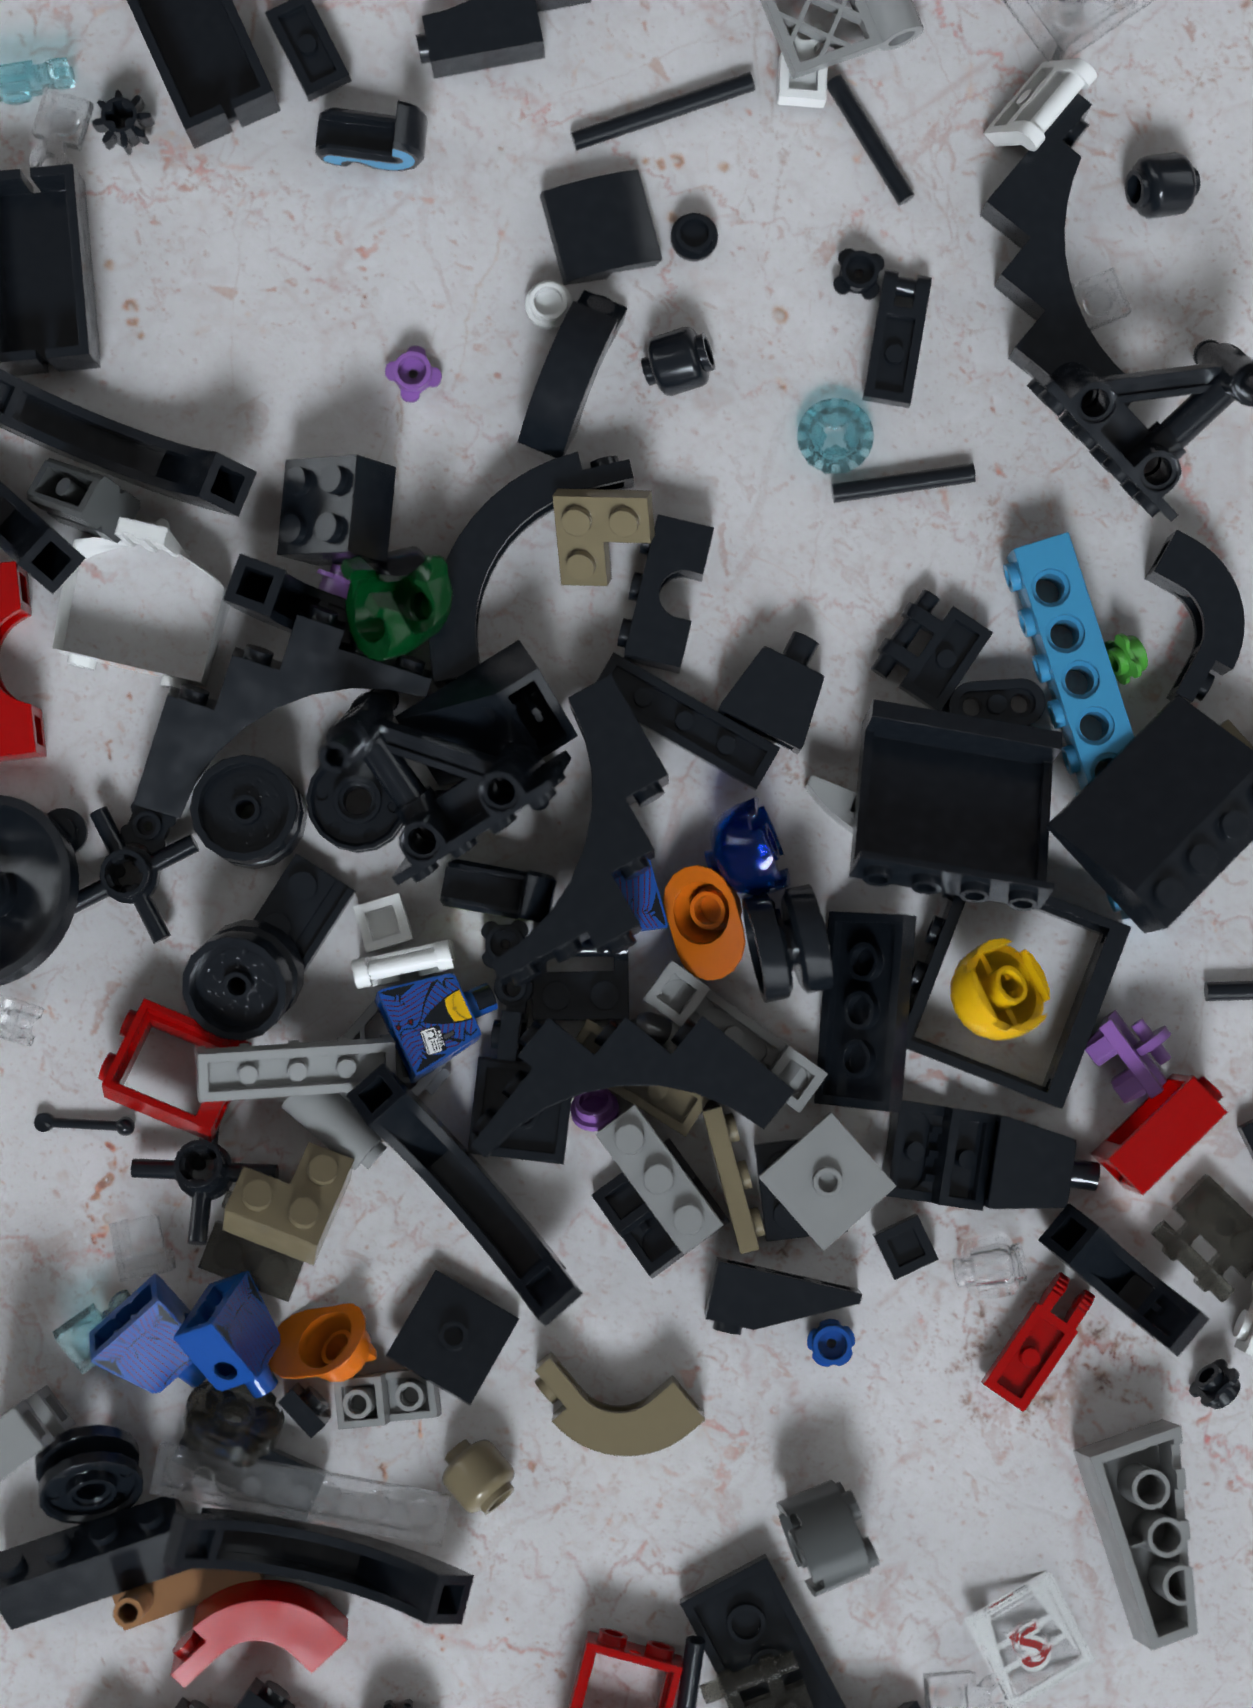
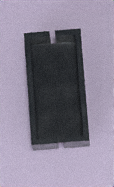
(205, 64)
(46, 273)

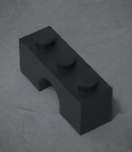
(653, 634)

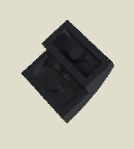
(600, 227)
(939, 1154)
(639, 1225)

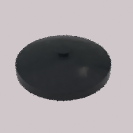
(35, 887)

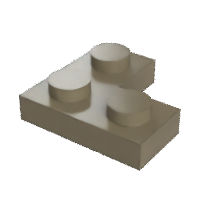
(592, 519)

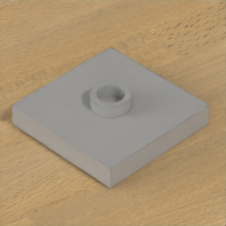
(827, 1181)

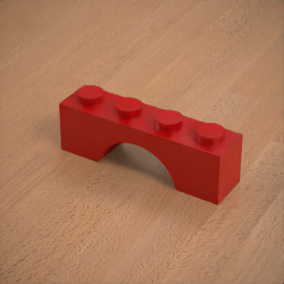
(19, 721)

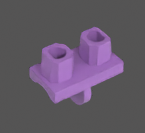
(1142, 1072)

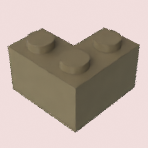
(291, 1215)

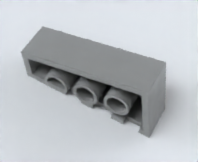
(1140, 1515)

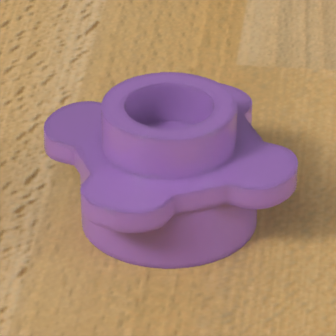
(416, 360)
(334, 581)

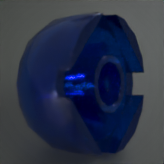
(747, 850)

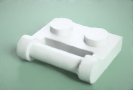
(1040, 103)
(387, 967)

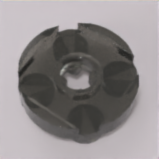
(227, 1440)

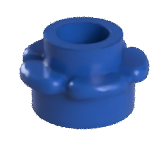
(840, 1352)

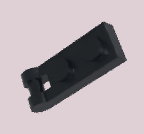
(896, 340)

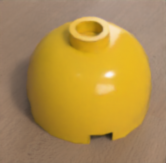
(999, 991)

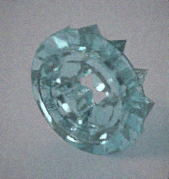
(835, 414)

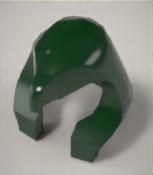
(396, 612)

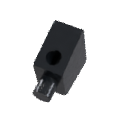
(777, 693)
(1034, 1167)

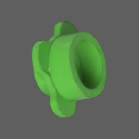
(1126, 657)

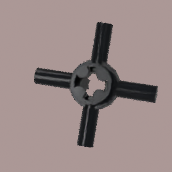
(147, 863)
(193, 1157)

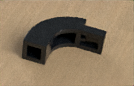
(570, 373)
(1214, 604)
(1123, 1280)

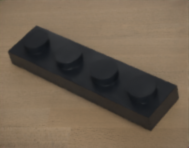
(692, 724)

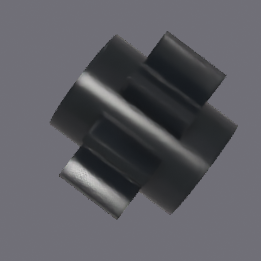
(111, 118)

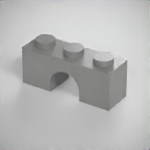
(659, 1179)
(30, 1429)

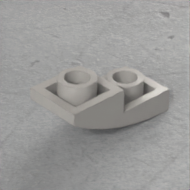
(385, 1398)

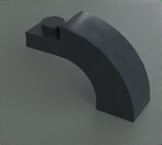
(276, 596)

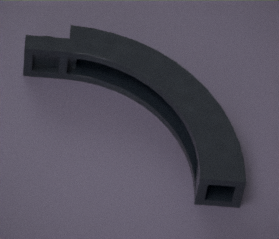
(121, 451)
(490, 535)
(35, 543)
(467, 1191)
(322, 1556)

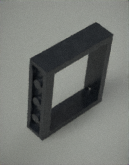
(1080, 1019)

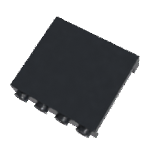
(954, 805)

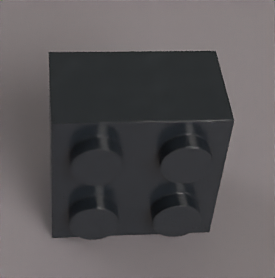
(336, 509)

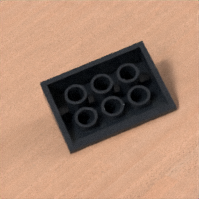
(1163, 815)

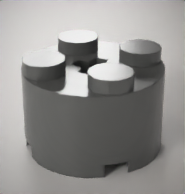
(825, 1536)

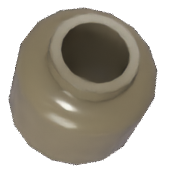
(478, 1476)

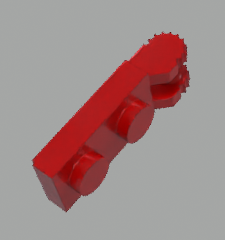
(1036, 1345)

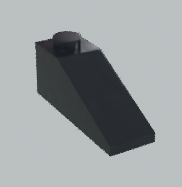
(762, 1297)

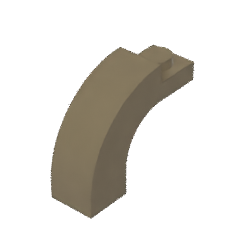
(618, 1429)

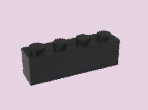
(86, 1562)

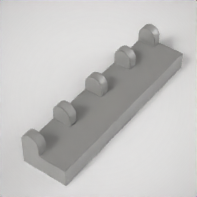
(289, 1068)

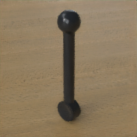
(46, 1121)

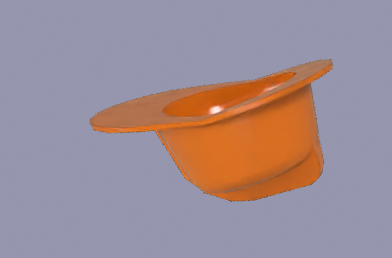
(704, 922)
(323, 1344)

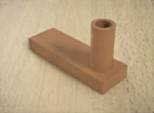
(173, 1594)

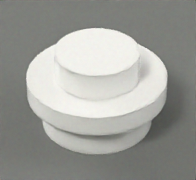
(547, 304)

